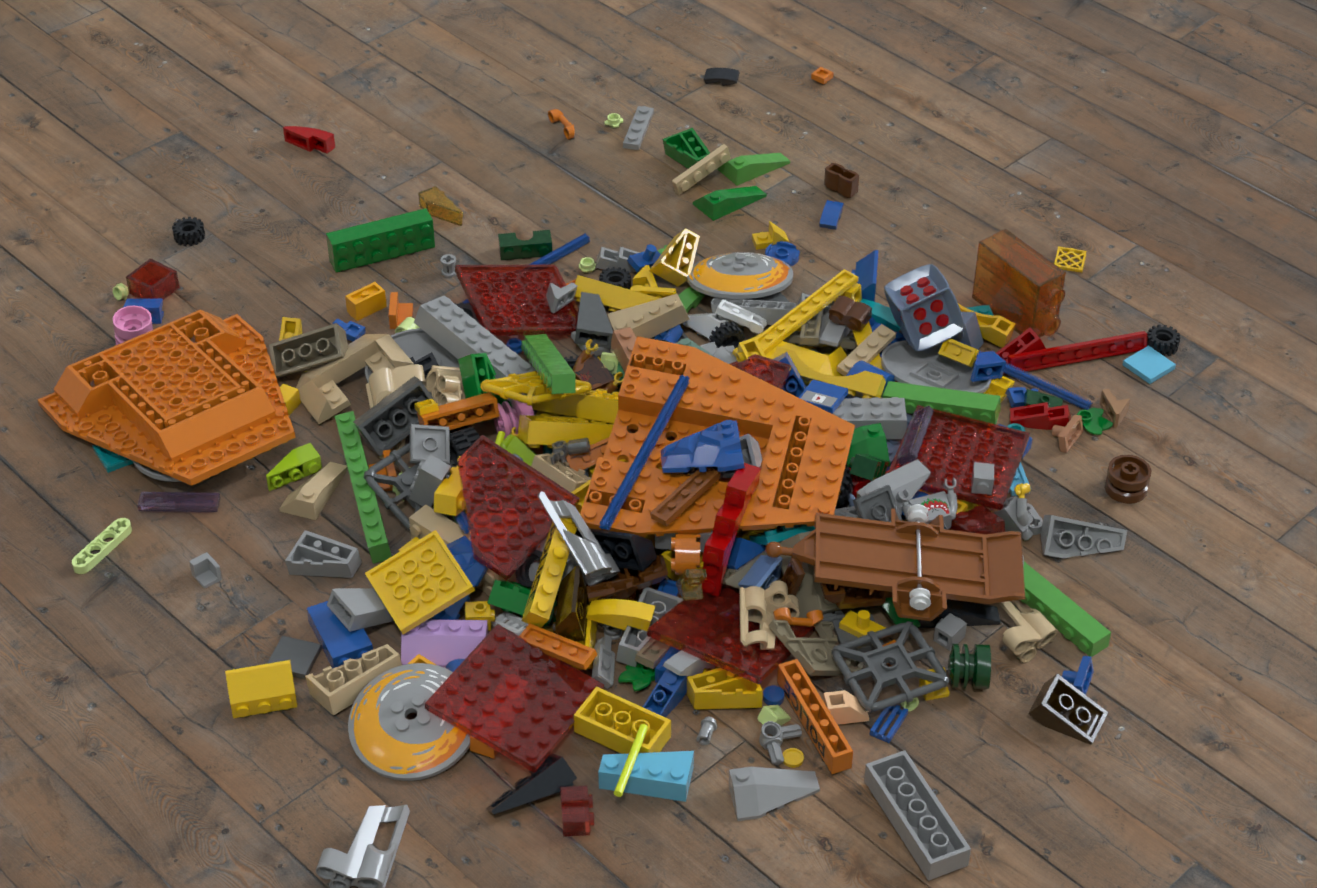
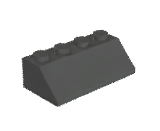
(391, 417)

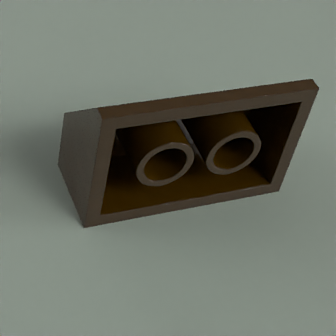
(571, 606)

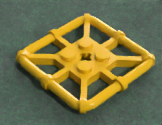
(532, 385)

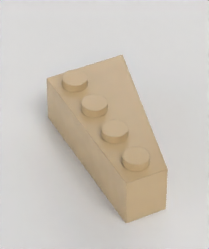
(651, 317)

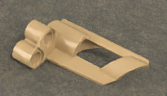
(386, 381)
(445, 384)
(1030, 632)

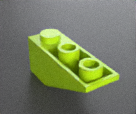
(294, 466)

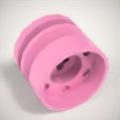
(131, 322)
(510, 416)

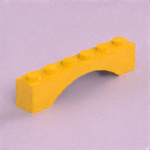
(993, 328)
(861, 385)

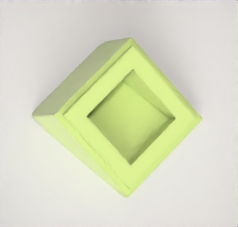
(773, 713)

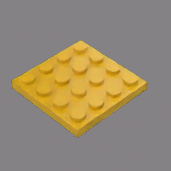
(419, 582)

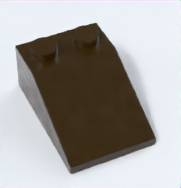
(1068, 710)

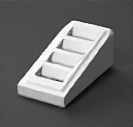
(514, 624)

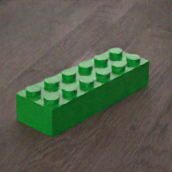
(380, 240)

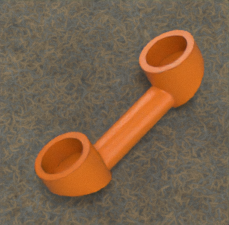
(556, 115)
(812, 619)

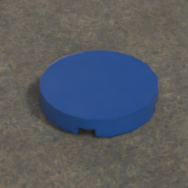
(784, 251)

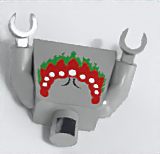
(936, 503)

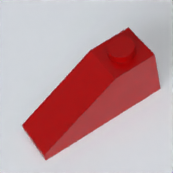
(1023, 343)

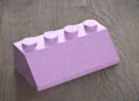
(443, 640)

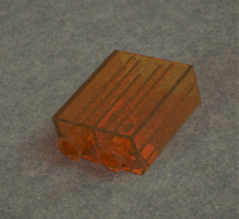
(1019, 284)

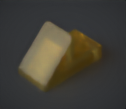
(690, 584)

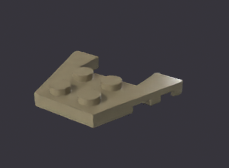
(812, 653)

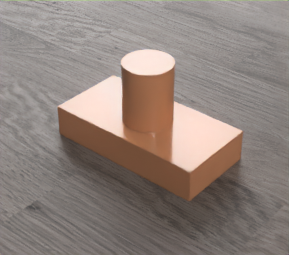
(1069, 434)

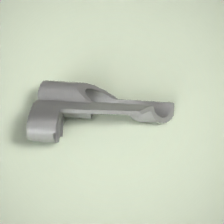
(587, 552)

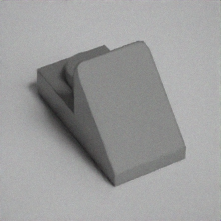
(560, 297)

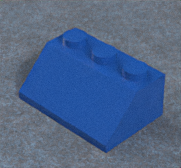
(867, 275)

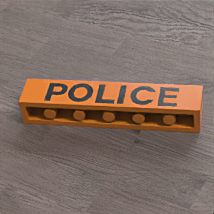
(815, 716)

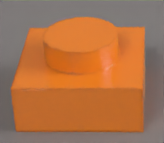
(822, 75)

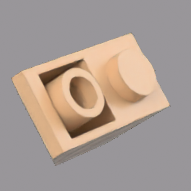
(845, 707)

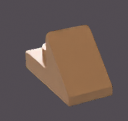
(1113, 408)

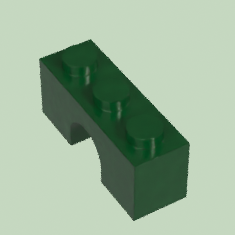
(514, 248)
(868, 466)

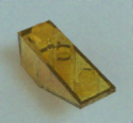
(440, 206)

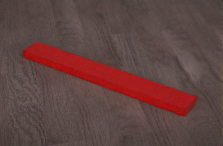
(1079, 352)

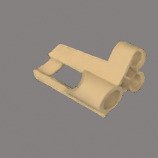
(758, 606)

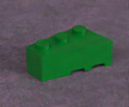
(685, 148)
(474, 370)
(513, 598)

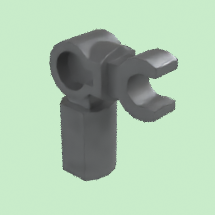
(562, 449)

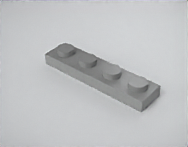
(638, 128)

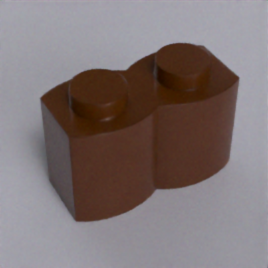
(841, 180)
(850, 313)

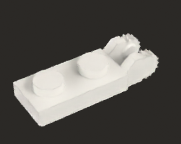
(741, 316)

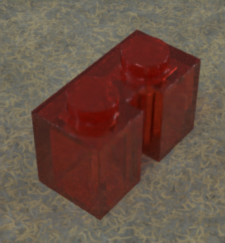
(575, 811)

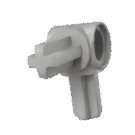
(773, 743)

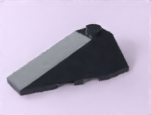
(970, 612)
(543, 782)

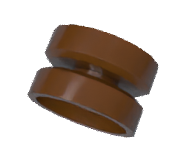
(1128, 479)

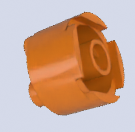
(686, 552)

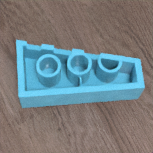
(653, 774)

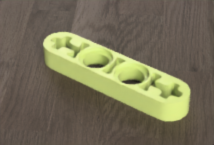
(85, 561)

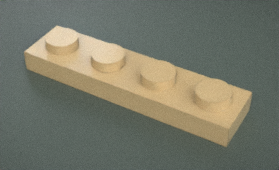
(701, 169)
(868, 348)

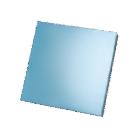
(1149, 364)

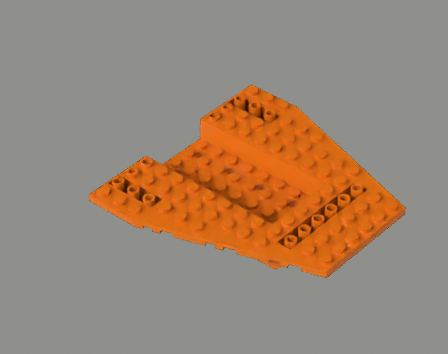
(177, 398)
(799, 444)

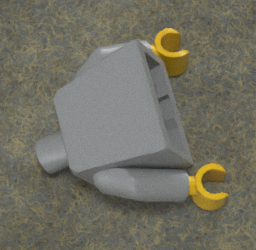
(1016, 513)

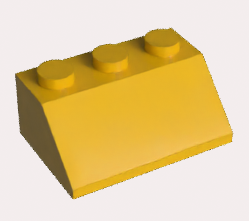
(261, 689)

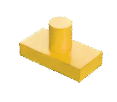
(859, 623)

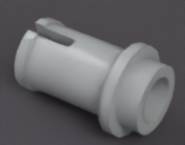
(708, 725)

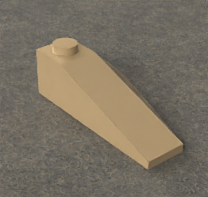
(313, 494)

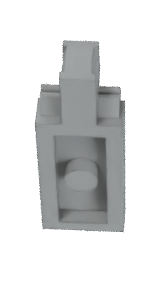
(604, 662)

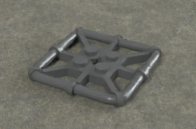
(401, 482)
(885, 676)

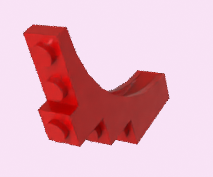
(726, 525)

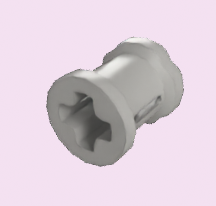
(448, 265)

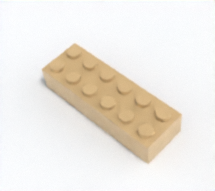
(426, 521)

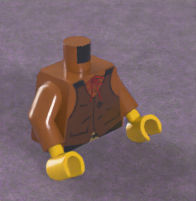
(592, 370)

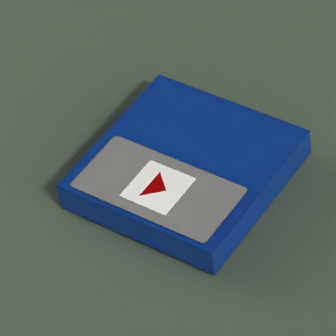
(824, 395)

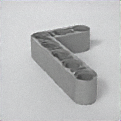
(769, 310)

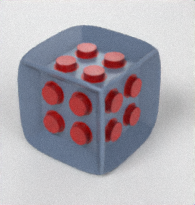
(924, 307)

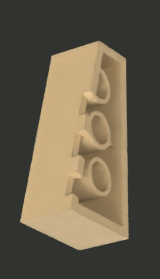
(341, 685)

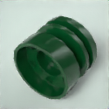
(970, 666)

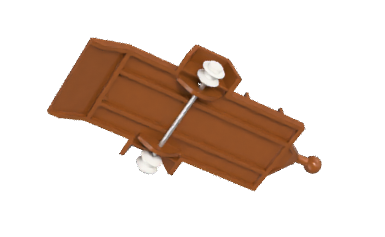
(912, 560)

